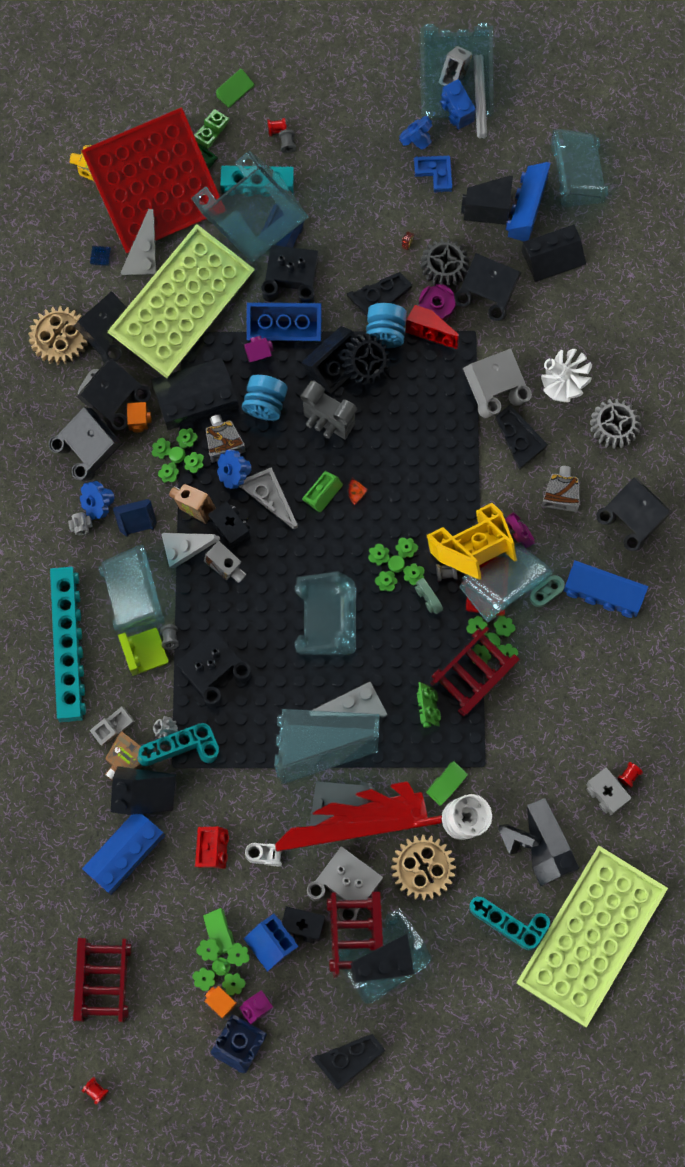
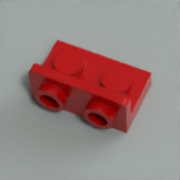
(211, 847)

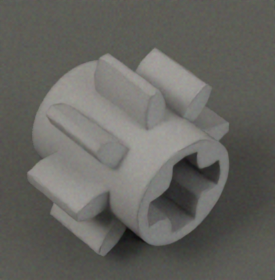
(80, 523)
(164, 727)

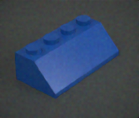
(528, 202)
(284, 321)
(605, 589)
(123, 852)

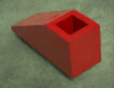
(430, 326)

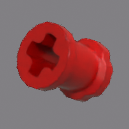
(276, 126)
(630, 775)
(95, 1091)

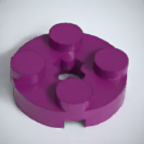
(438, 292)
(522, 533)

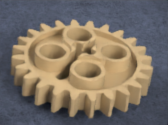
(44, 327)
(439, 859)

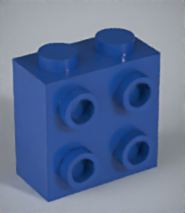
(458, 104)
(270, 942)

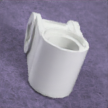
(265, 856)

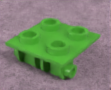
(427, 698)

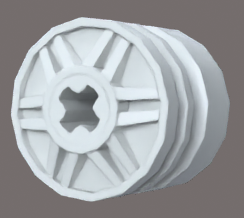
(476, 813)

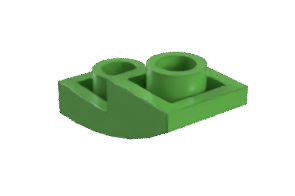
(211, 129)
(446, 783)
(218, 930)

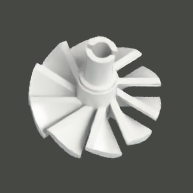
(562, 379)

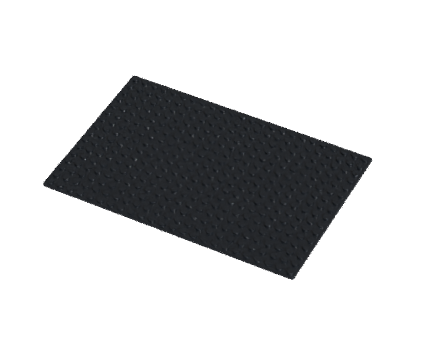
(421, 473)

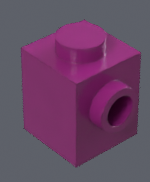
(258, 348)
(256, 1007)

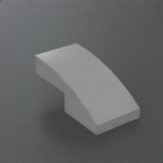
(112, 726)

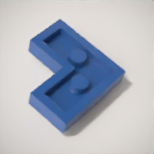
(435, 166)

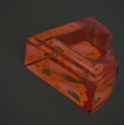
(407, 239)
(356, 491)

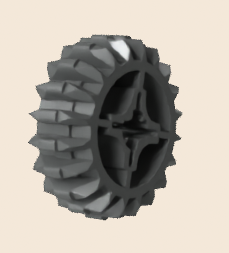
(430, 258)

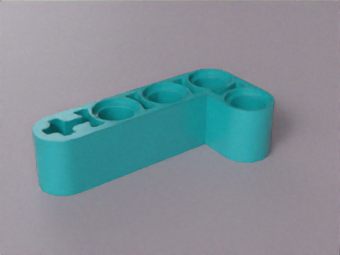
(177, 748)
(507, 919)

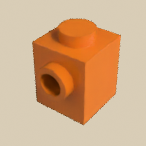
(138, 416)
(220, 1001)

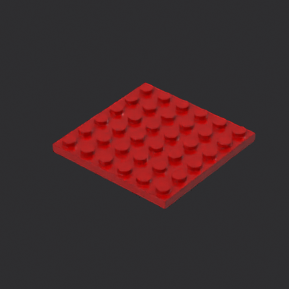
(151, 169)

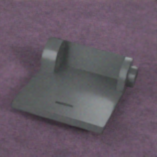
(338, 793)

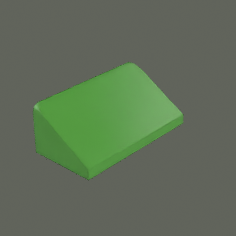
(234, 88)
(322, 491)

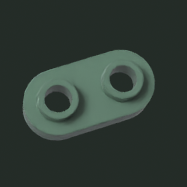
(546, 591)
(432, 604)

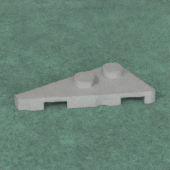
(142, 255)
(268, 492)
(183, 546)
(356, 701)

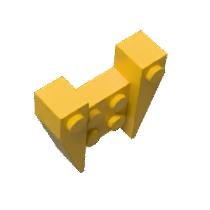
(474, 544)

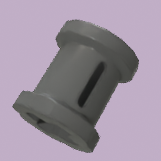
(287, 141)
(445, 572)
(172, 633)

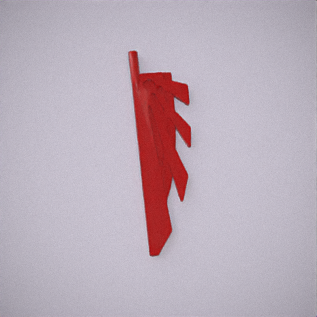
(368, 819)

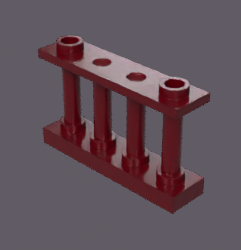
(479, 689)
(373, 924)
(84, 990)

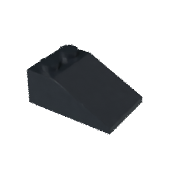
(142, 791)

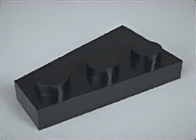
(384, 291)
(519, 436)
(386, 962)
(349, 1060)

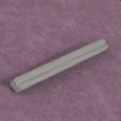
(480, 96)

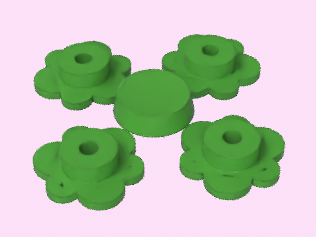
(177, 455)
(396, 564)
(494, 638)
(221, 966)

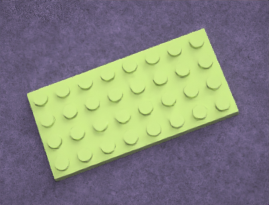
(181, 301)
(592, 936)

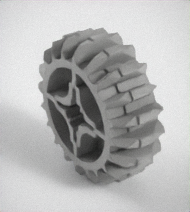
(601, 428)

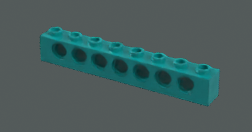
(60, 578)

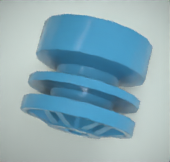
(387, 323)
(264, 397)

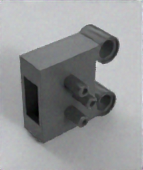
(327, 412)

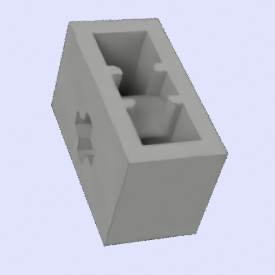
(618, 795)

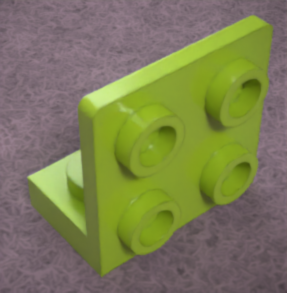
(143, 651)

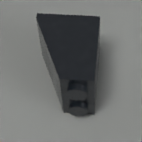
(488, 201)

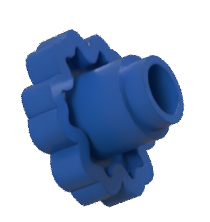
(417, 133)
(233, 469)
(96, 499)

